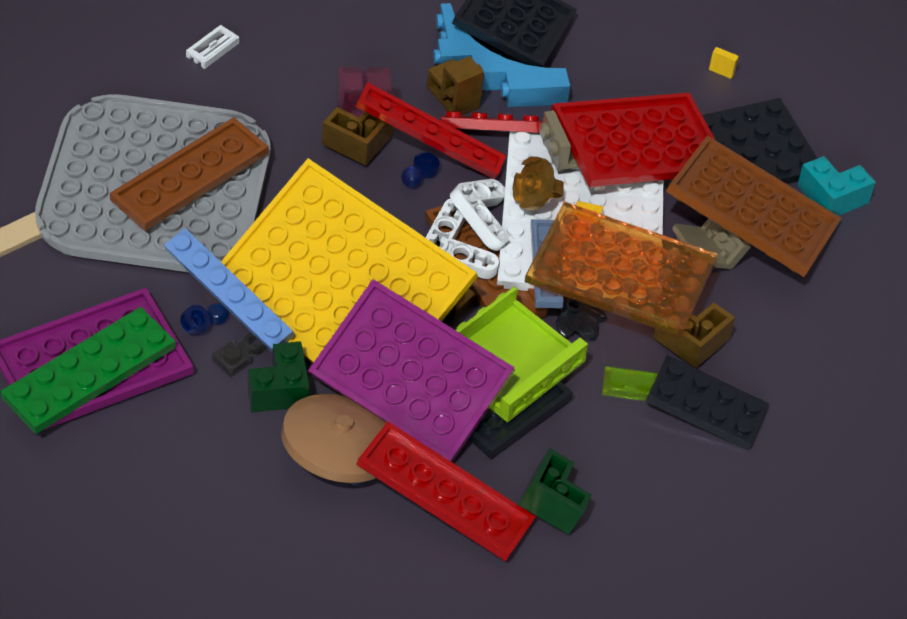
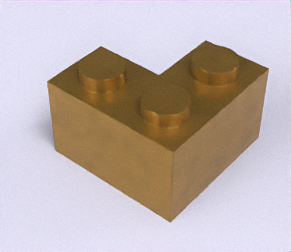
(457, 84)
(355, 136)
(701, 337)

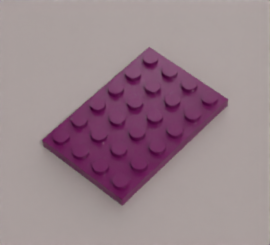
(37, 346)
(411, 370)

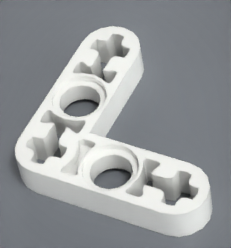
(472, 202)
(452, 246)

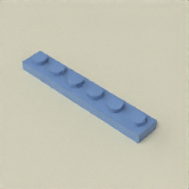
(228, 289)

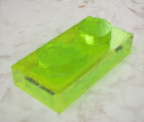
(627, 383)

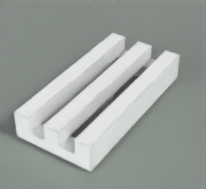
(216, 48)

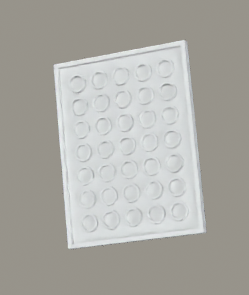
(631, 203)

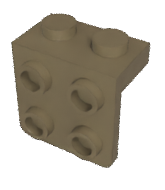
(556, 141)
(714, 239)

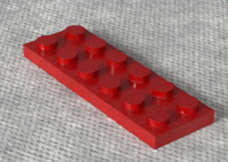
(446, 490)

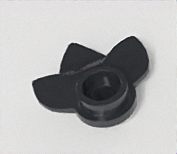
(582, 319)

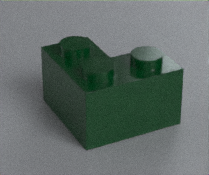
(283, 383)
(552, 495)

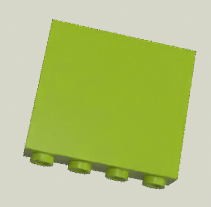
(529, 345)

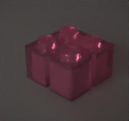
(352, 82)

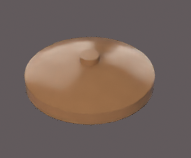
(329, 436)

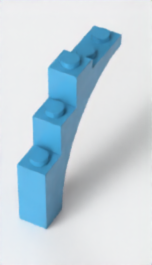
(518, 82)

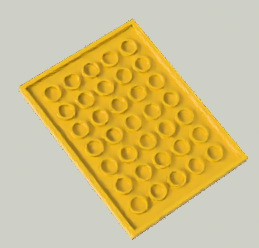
(324, 246)

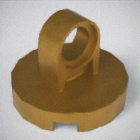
(536, 184)

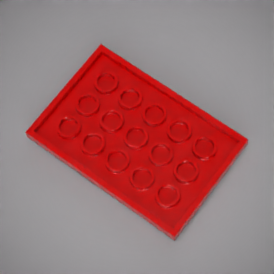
(632, 136)

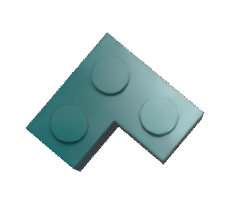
(833, 189)

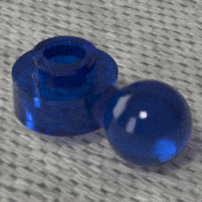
(424, 165)
(215, 314)

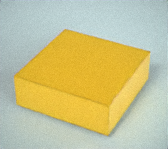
(723, 62)

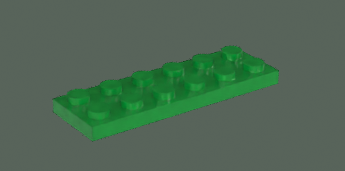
(87, 370)

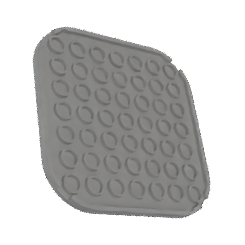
(112, 144)

